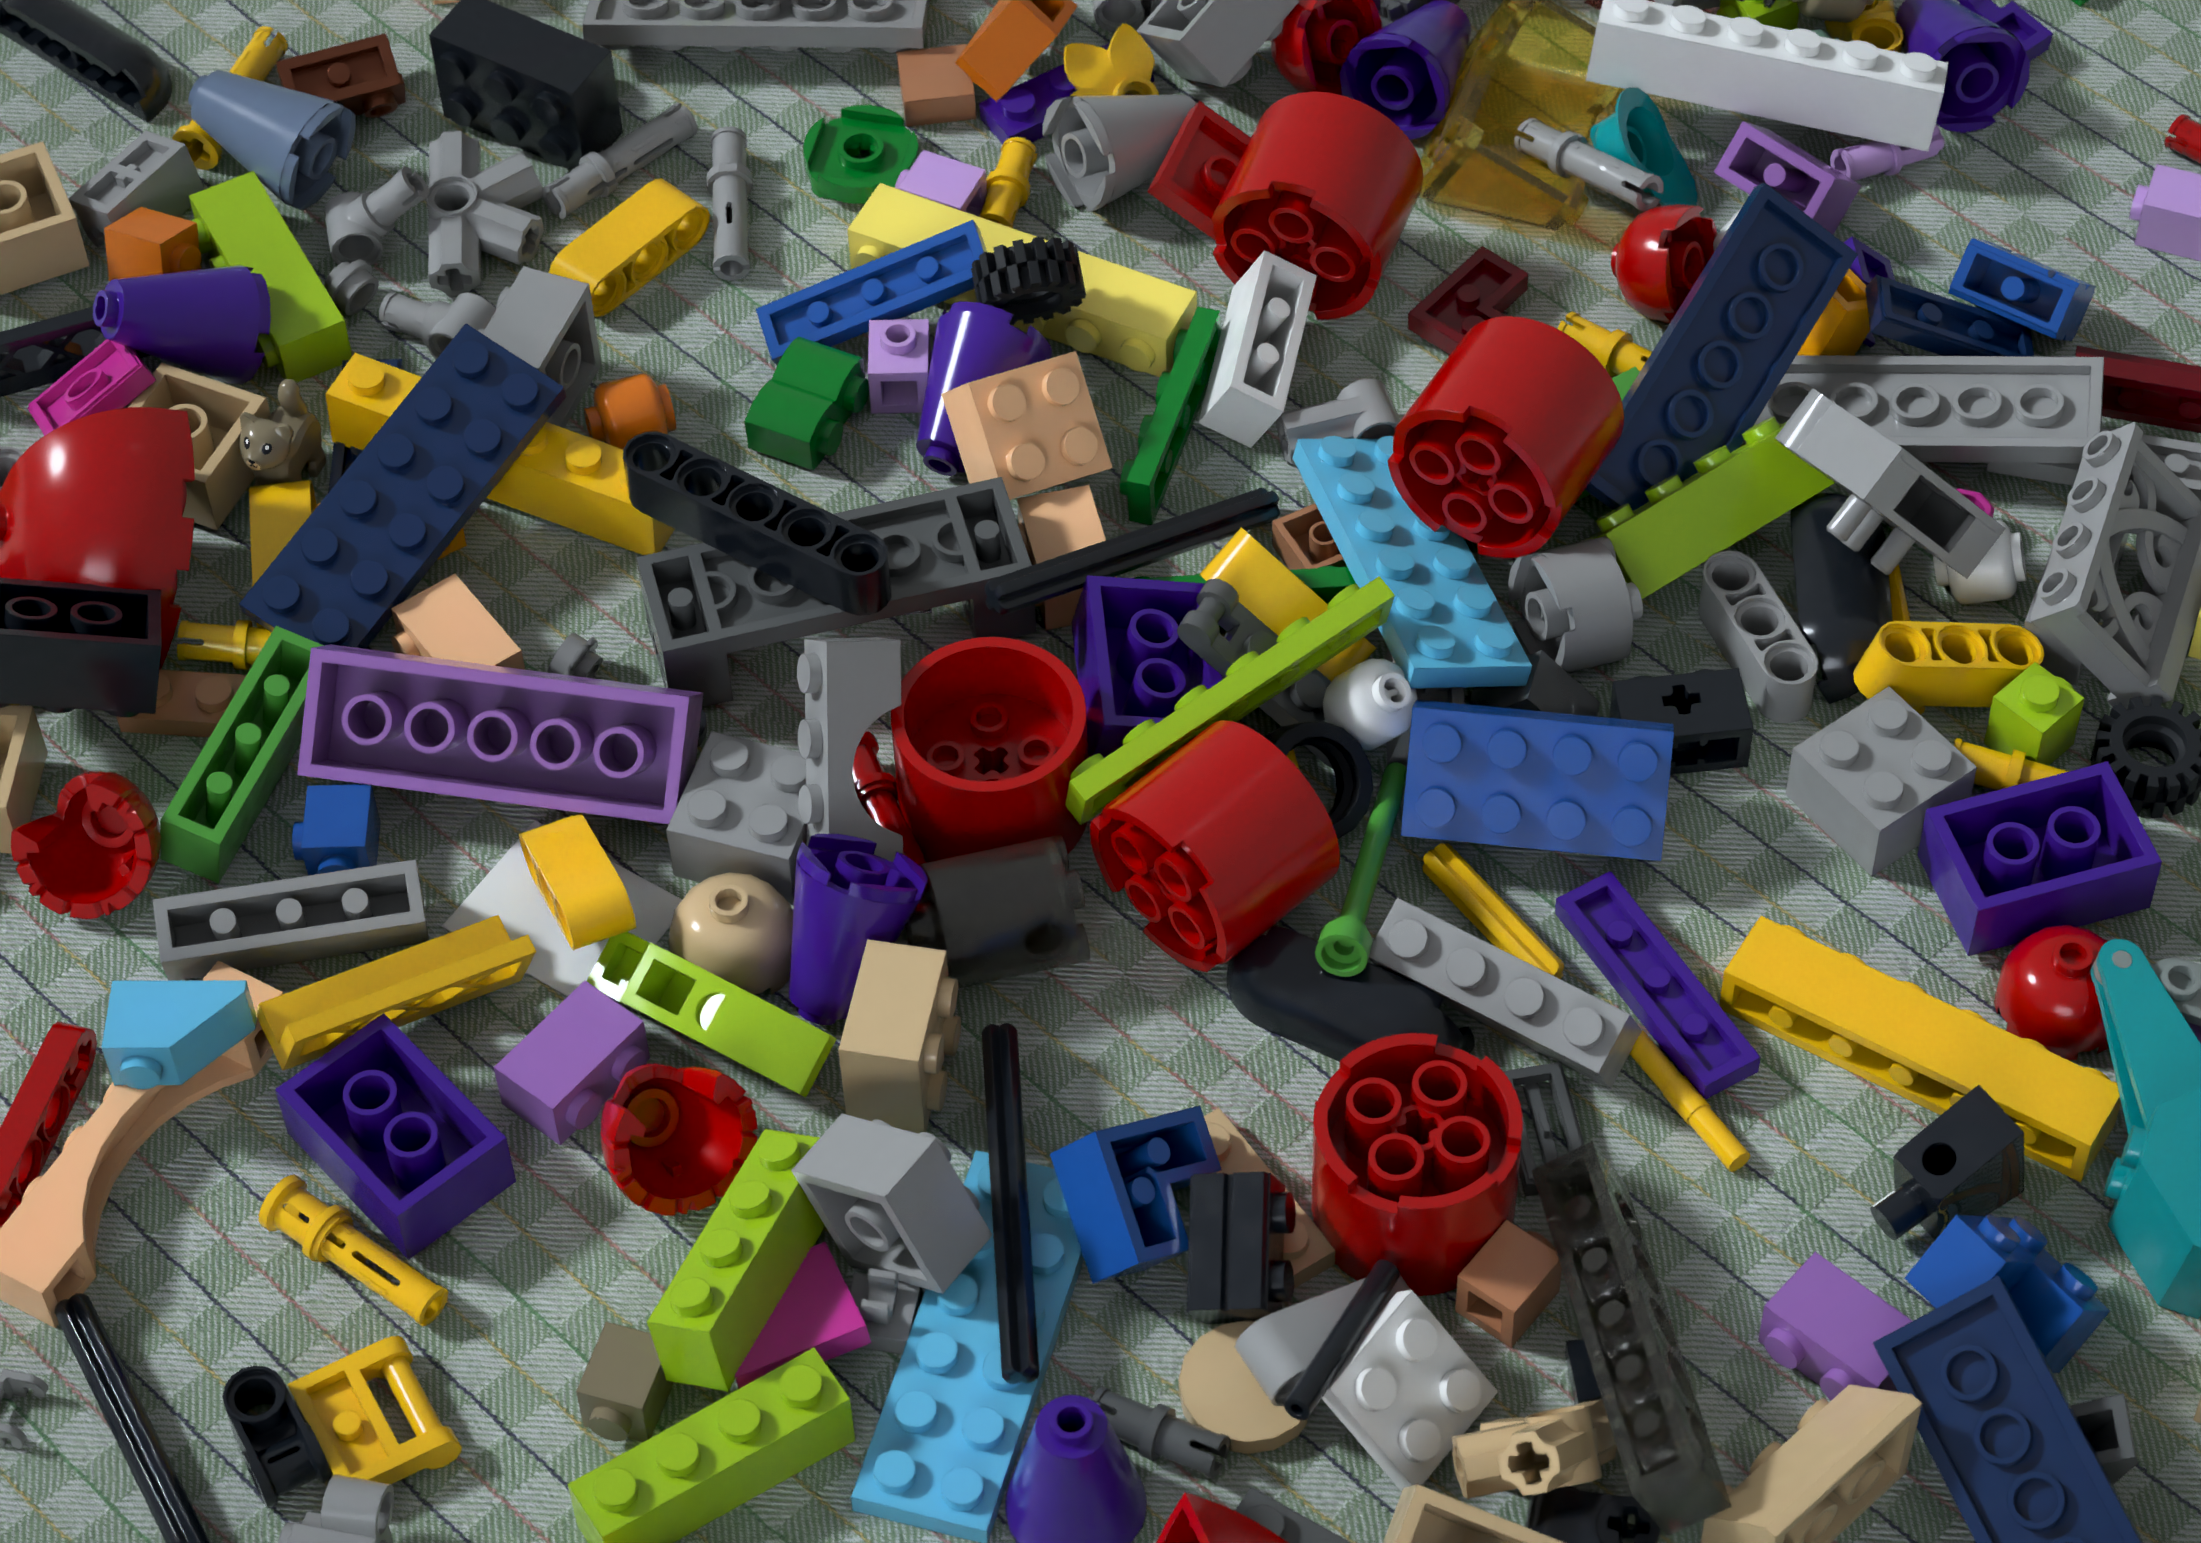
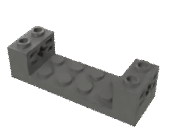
(938, 553)

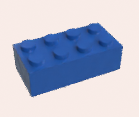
(1537, 780)

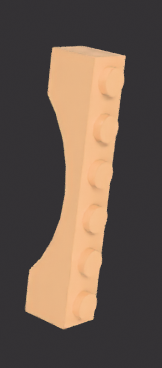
(54, 1230)

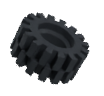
(1030, 278)
(2158, 729)

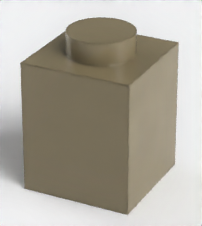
(623, 1385)

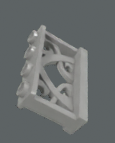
(2112, 494)

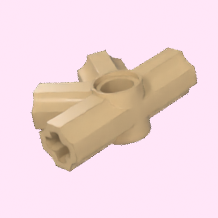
(1535, 1451)

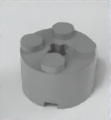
(1575, 604)

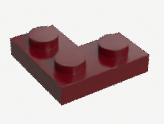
(1471, 294)

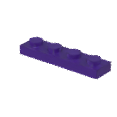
(1657, 985)

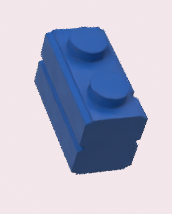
(2022, 289)

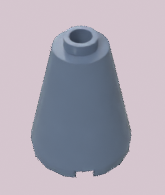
(275, 132)

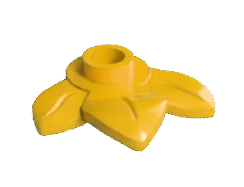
(1116, 71)

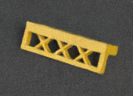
(400, 985)

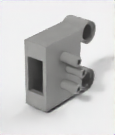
(1889, 488)

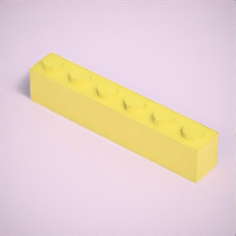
(1120, 319)

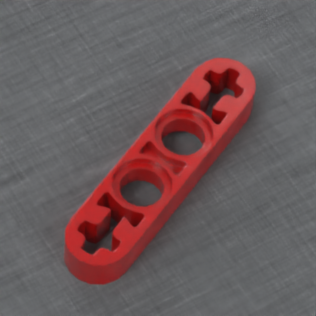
(42, 1109)

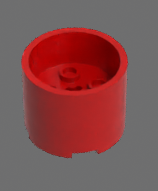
(1324, 191)
(1506, 435)
(988, 747)
(1216, 844)
(1414, 1159)

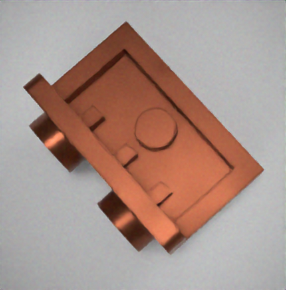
(354, 73)

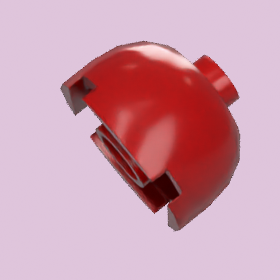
(1318, 40)
(1662, 258)
(2050, 993)

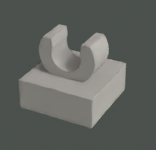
(886, 1308)

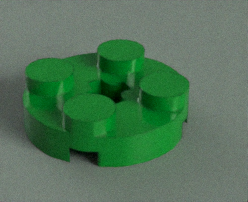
(860, 127)

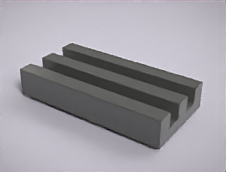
(1529, 1079)

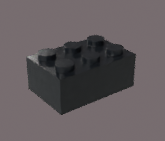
(525, 82)
(79, 647)

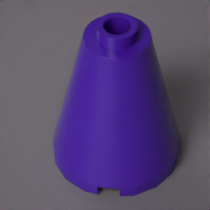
(1983, 60)
(1410, 66)
(191, 319)
(969, 346)
(838, 904)
(1074, 1480)

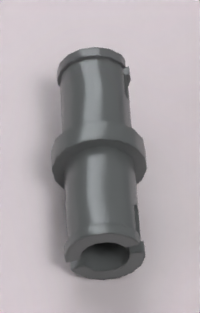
(1162, 1434)

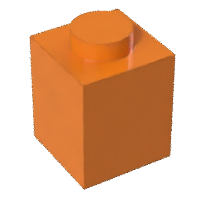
(151, 244)

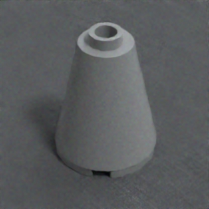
(1110, 143)

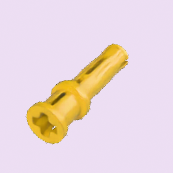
(255, 63)
(324, 1241)

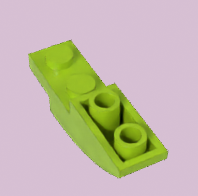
(712, 1011)

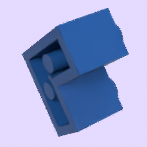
(1123, 1188)
(2051, 1296)

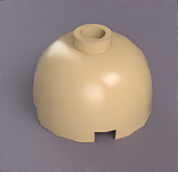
(736, 931)

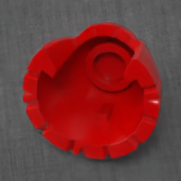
(92, 849)
(676, 1136)

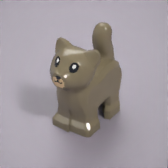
(283, 442)

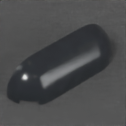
(90, 52)
(1837, 593)
(1291, 995)

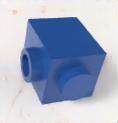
(337, 829)

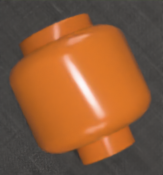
(629, 409)

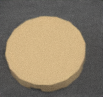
(1227, 1399)

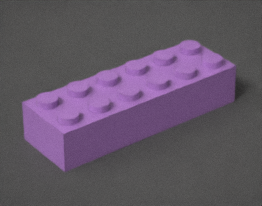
(498, 733)

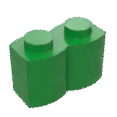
(806, 403)

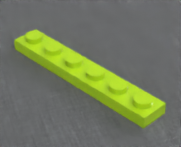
(1247, 686)

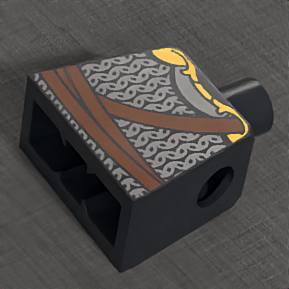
(1955, 1166)

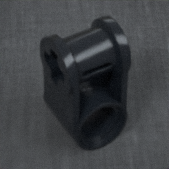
(277, 1444)
(1589, 1517)

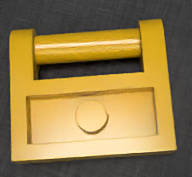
(353, 1426)

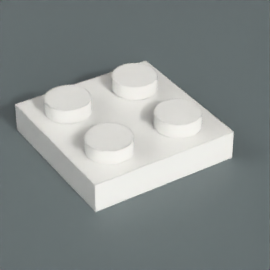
(1408, 1391)

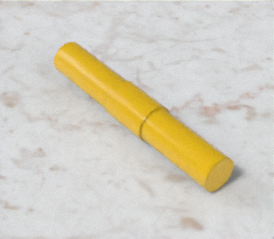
(1689, 1103)

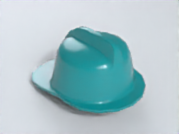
(1641, 139)

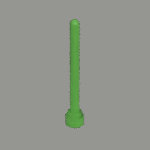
(1345, 941)

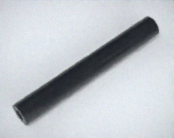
(1341, 1340)

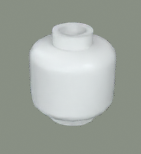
(1993, 577)
(1370, 702)

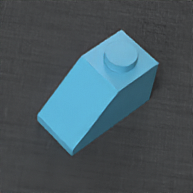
(172, 1028)

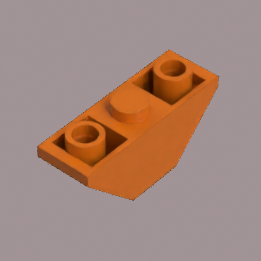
(1012, 41)

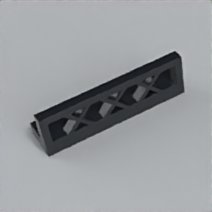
(46, 350)

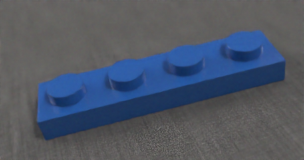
(875, 291)

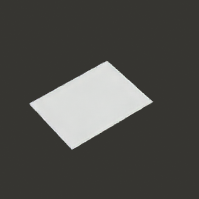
(516, 899)

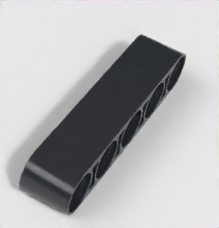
(758, 523)

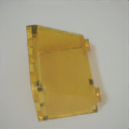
(1517, 67)

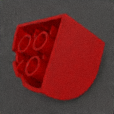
(104, 506)

